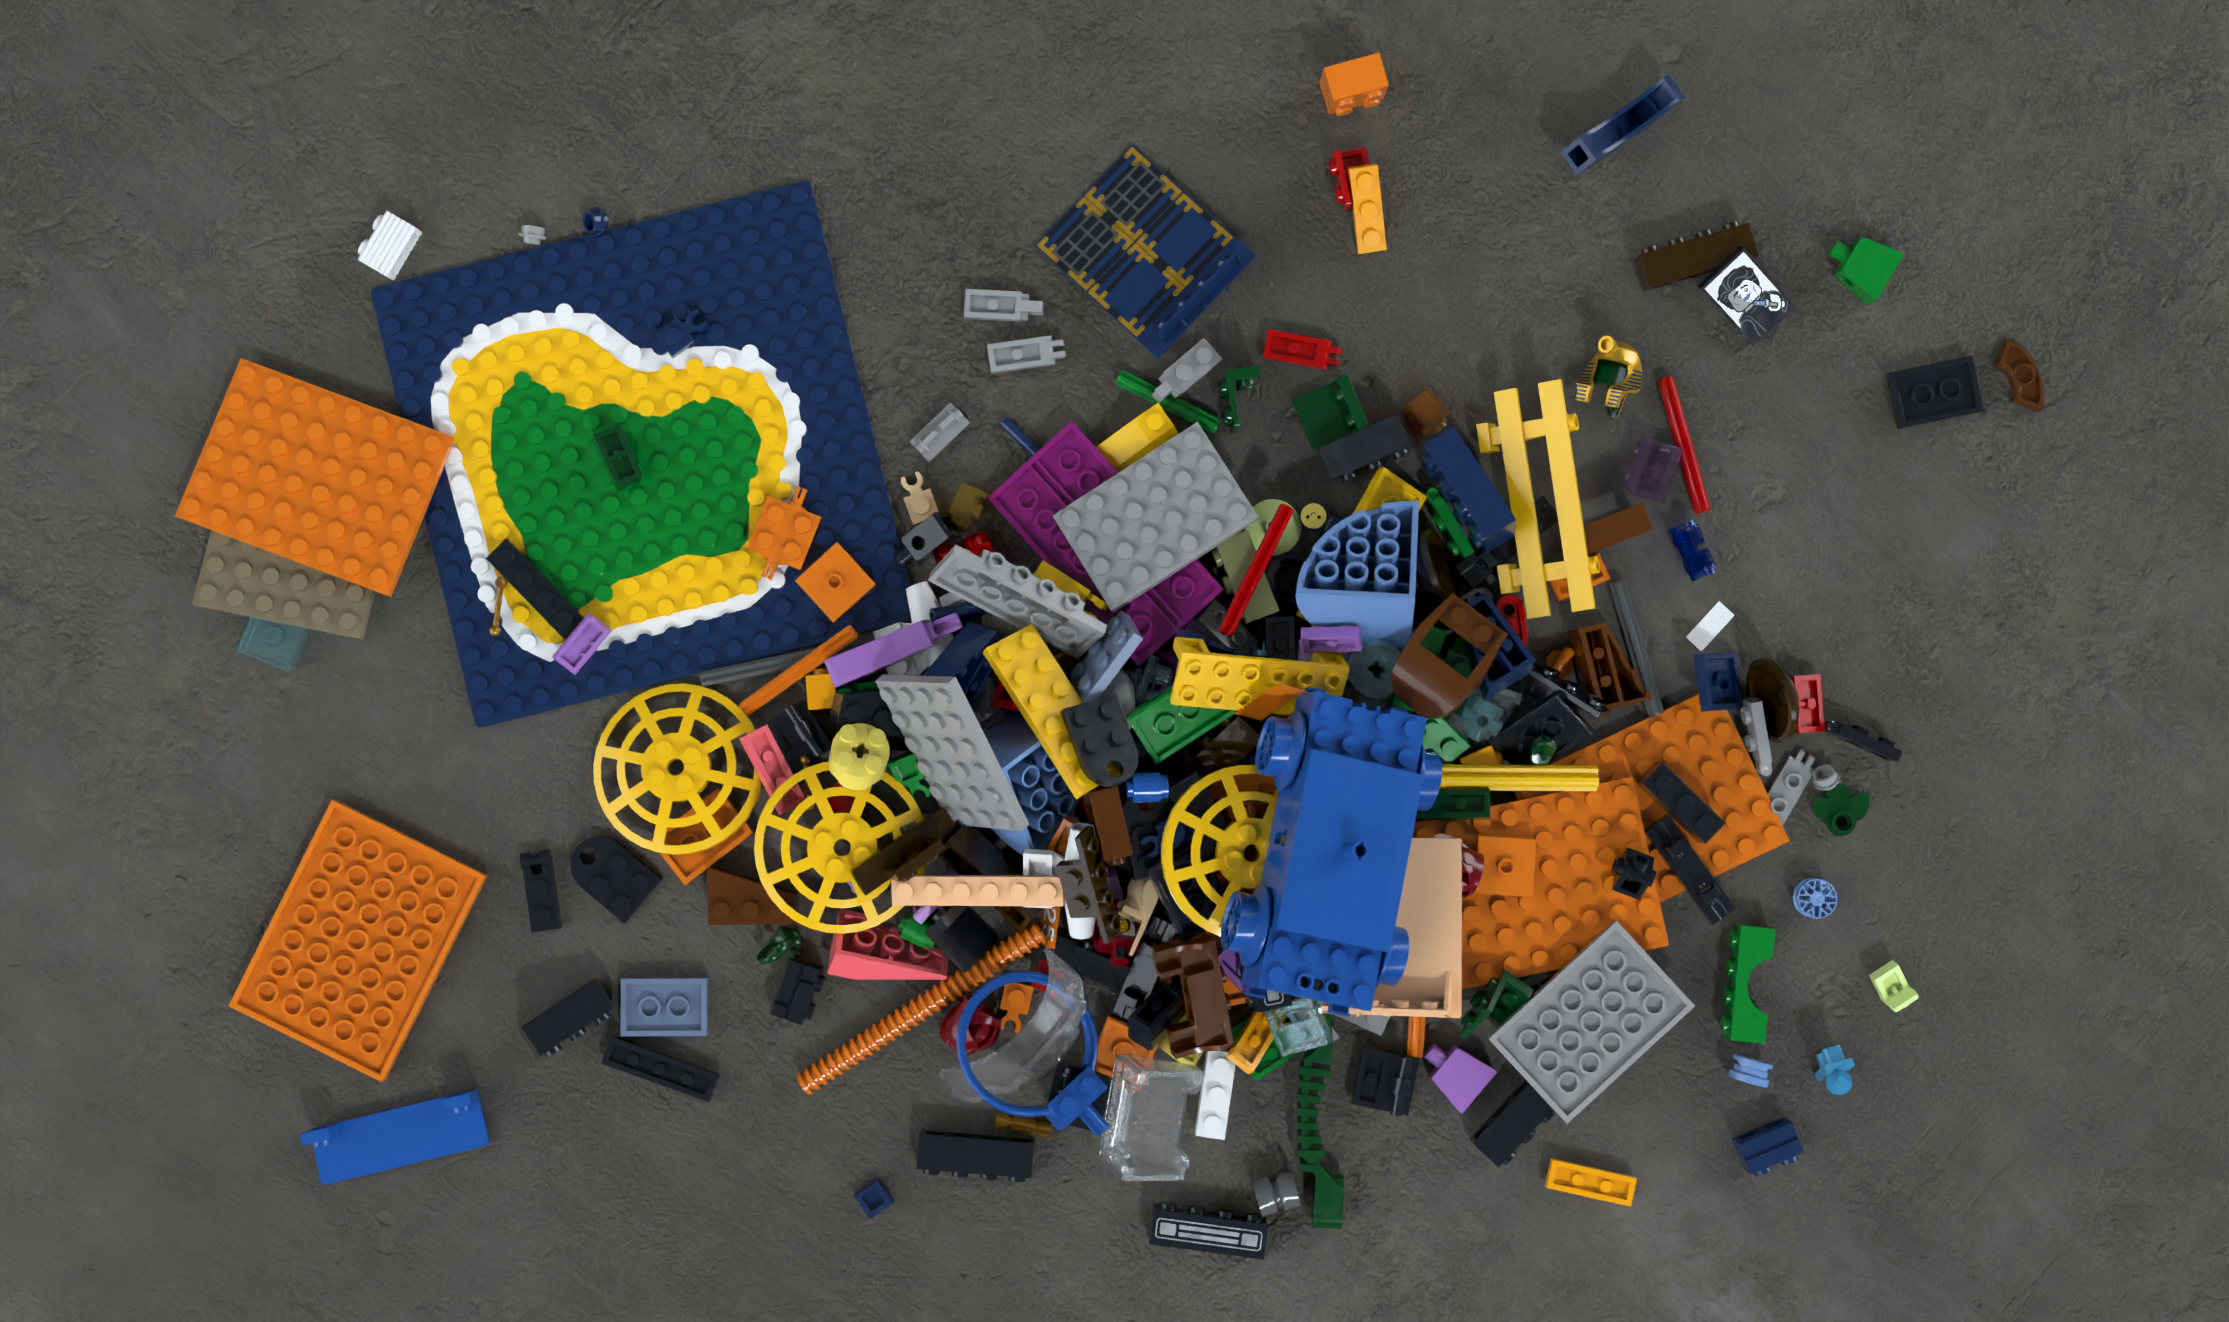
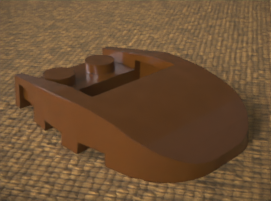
(1428, 682)

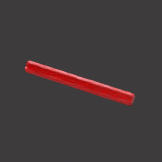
(1683, 440)
(1255, 570)

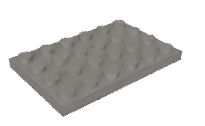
(1155, 517)
(952, 750)
(1591, 1021)

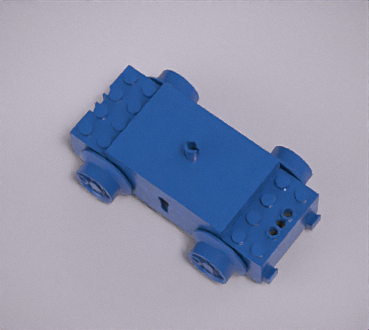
(1334, 852)

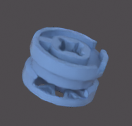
(1814, 898)
(1750, 1070)

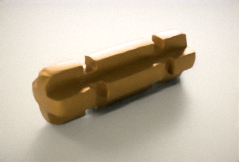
(1023, 1125)

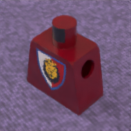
(1121, 943)

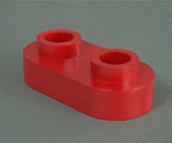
(1517, 618)

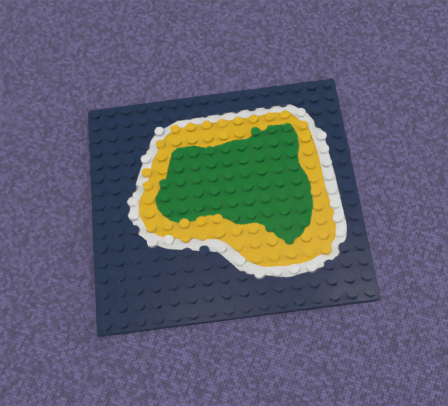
(562, 344)

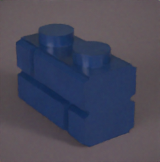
(1768, 1146)

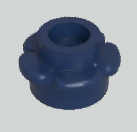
(595, 221)

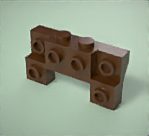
(1203, 995)

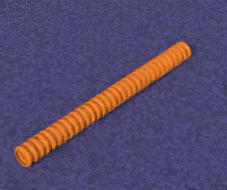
(920, 1009)

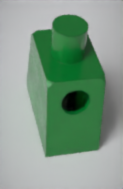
(1865, 267)

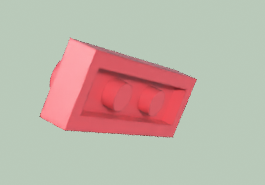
(771, 766)

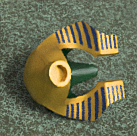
(1613, 365)

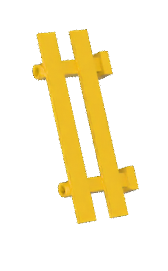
(1512, 436)

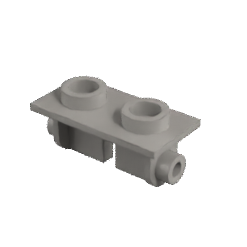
(939, 432)

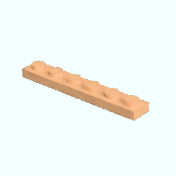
(979, 890)

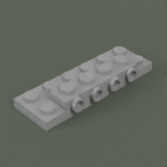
(1019, 598)

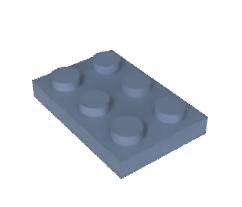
(1106, 657)
(665, 1006)

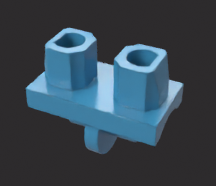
(1834, 1068)

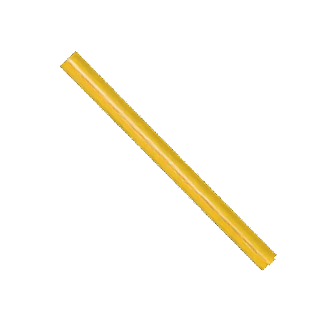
(1519, 777)

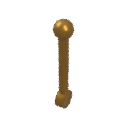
(501, 583)
(805, 759)

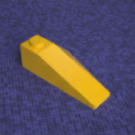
(1138, 438)

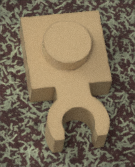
(919, 503)

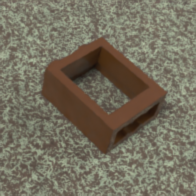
(1616, 528)
(1107, 816)

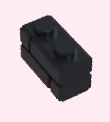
(797, 990)
(1157, 1011)

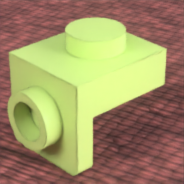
(1893, 986)

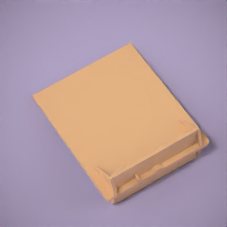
(1433, 919)

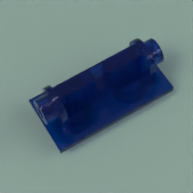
(1696, 562)

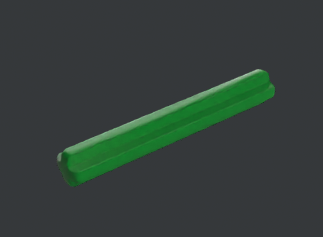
(1170, 403)

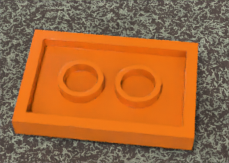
(692, 865)

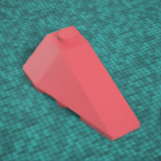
(881, 954)

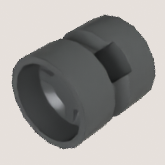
(1276, 1193)

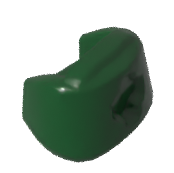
(1542, 750)

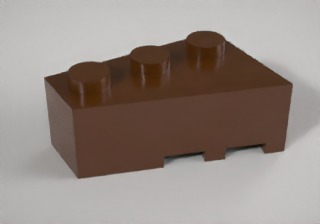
(1603, 667)
(744, 901)

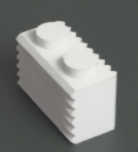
(388, 245)

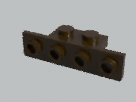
(906, 853)
(1087, 885)

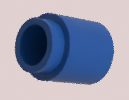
(1147, 787)

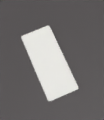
(1710, 626)

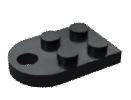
(1100, 739)
(1140, 823)
(615, 878)

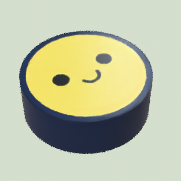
(1313, 516)

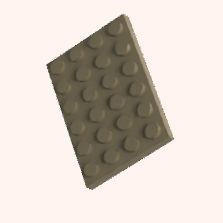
(279, 590)

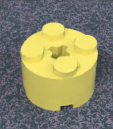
(861, 741)

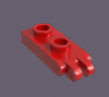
(1299, 350)

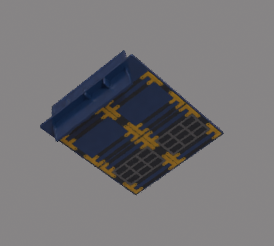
(1145, 251)

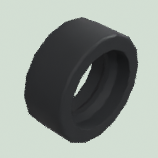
(1294, 556)

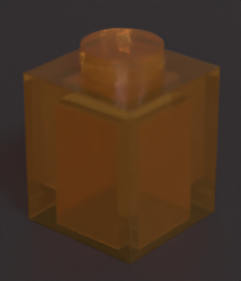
(1428, 412)

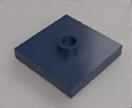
(1718, 681)

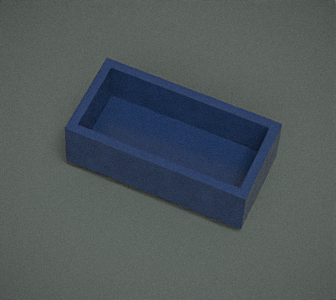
(1468, 490)

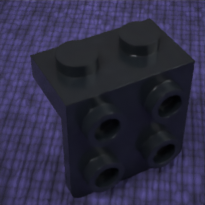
(960, 935)

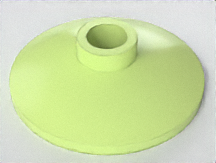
(1266, 512)

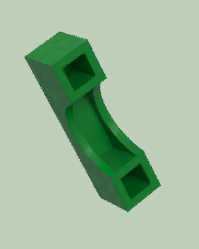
(1749, 947)

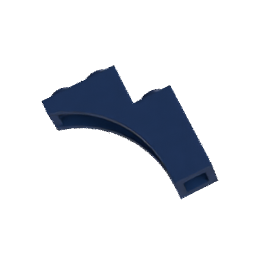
(1623, 125)

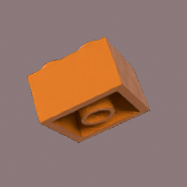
(1354, 84)

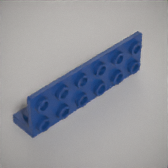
(398, 1136)

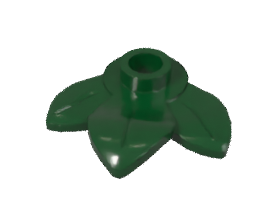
(1840, 803)

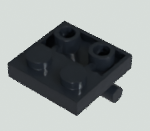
(799, 734)
(1385, 1081)

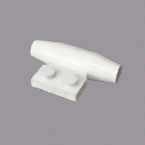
(920, 601)
(1045, 862)

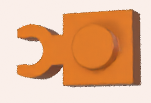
(1016, 1000)

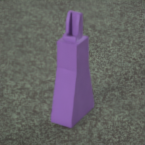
(889, 650)

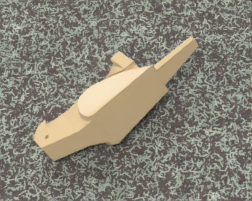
(1138, 905)

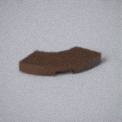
(2023, 375)

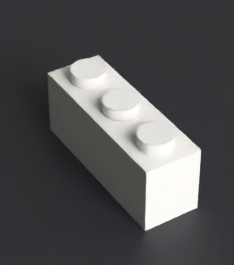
(1215, 1095)

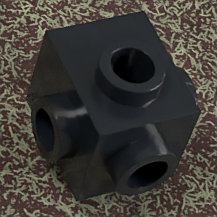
(1633, 873)

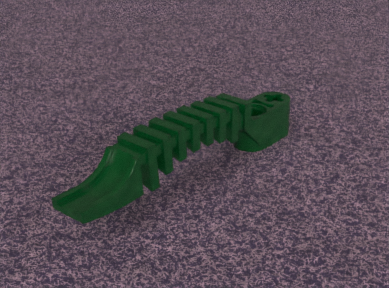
(1327, 1187)

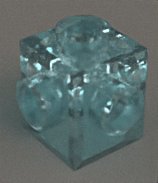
(1486, 709)

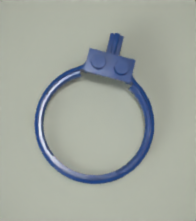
(1074, 1099)

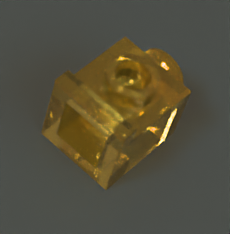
(967, 505)

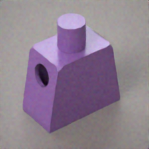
(1458, 1074)

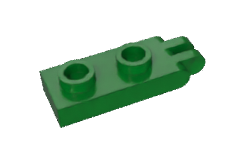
(1445, 521)

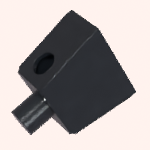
(936, 532)

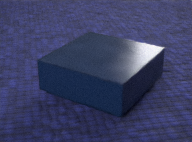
(874, 1198)

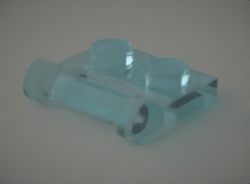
(1302, 1033)

